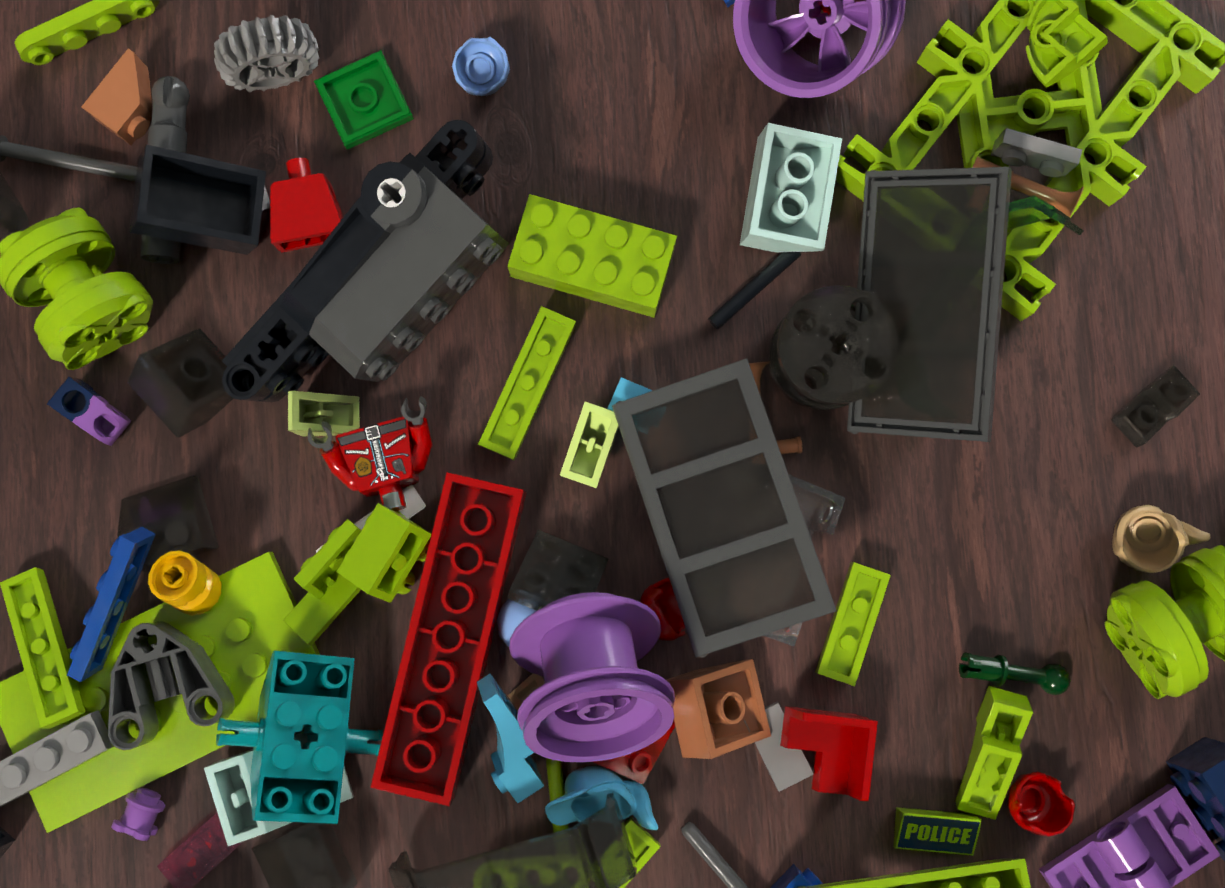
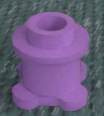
(140, 814)

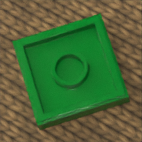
(363, 100)

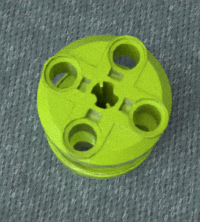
(63, 267)
(1166, 636)

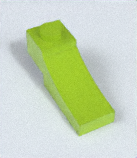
(994, 752)

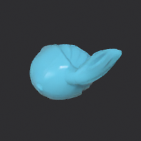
(587, 794)

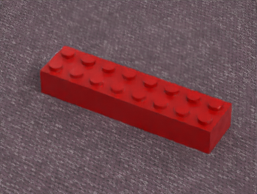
(449, 639)

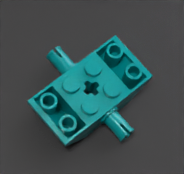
(297, 695)

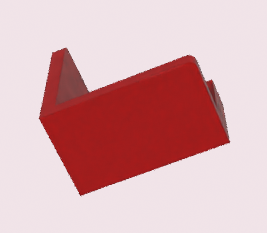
(842, 748)

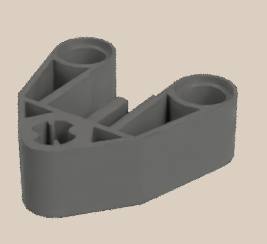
(146, 676)

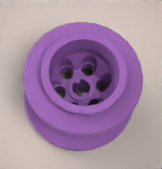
(593, 691)

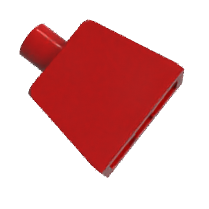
(302, 208)

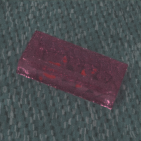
(197, 855)

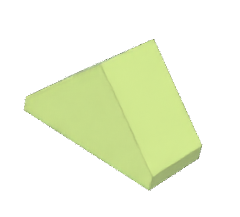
(311, 409)
(590, 445)

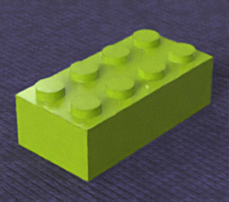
(591, 255)

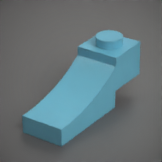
(512, 761)

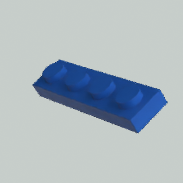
(114, 594)

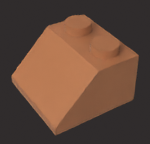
(713, 709)

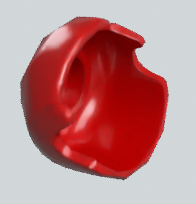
(663, 602)
(1040, 804)

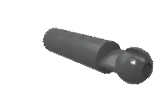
(166, 131)

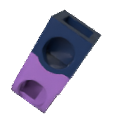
(89, 410)

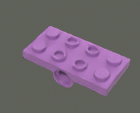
(1142, 848)

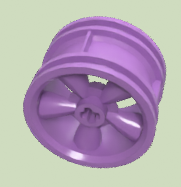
(769, 42)

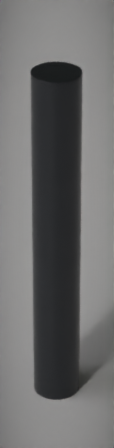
(752, 288)

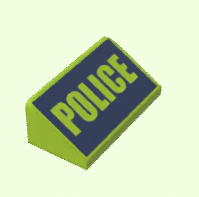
(936, 831)

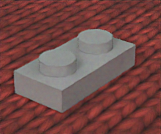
(1024, 149)

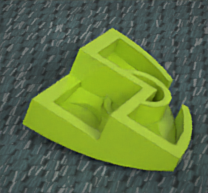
(1060, 40)

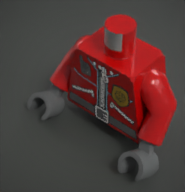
(380, 456)

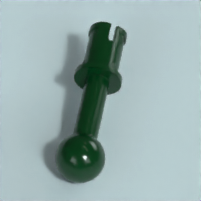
(1051, 678)

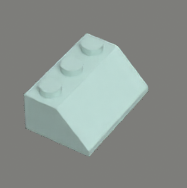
(790, 190)

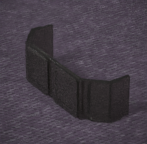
(584, 856)

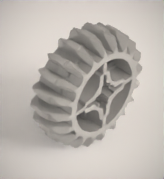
(266, 53)

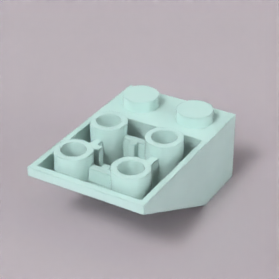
(232, 796)

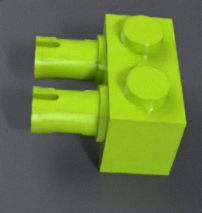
(385, 554)

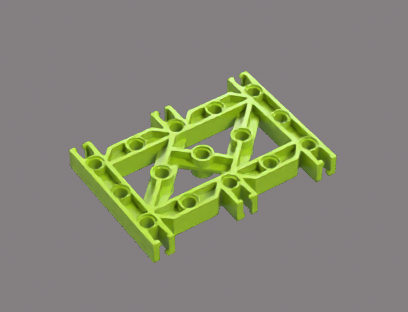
(1077, 107)

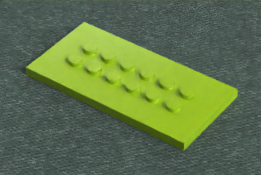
(239, 641)

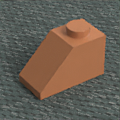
(123, 99)

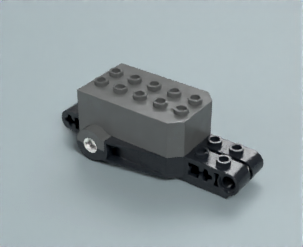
(379, 274)

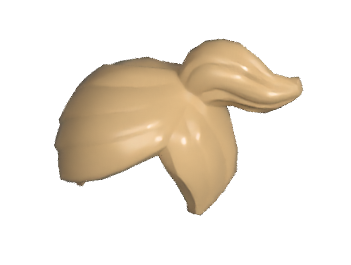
(1152, 539)

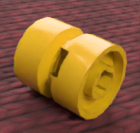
(184, 583)

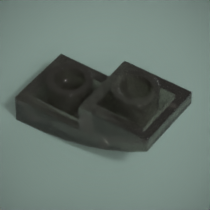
(1155, 406)

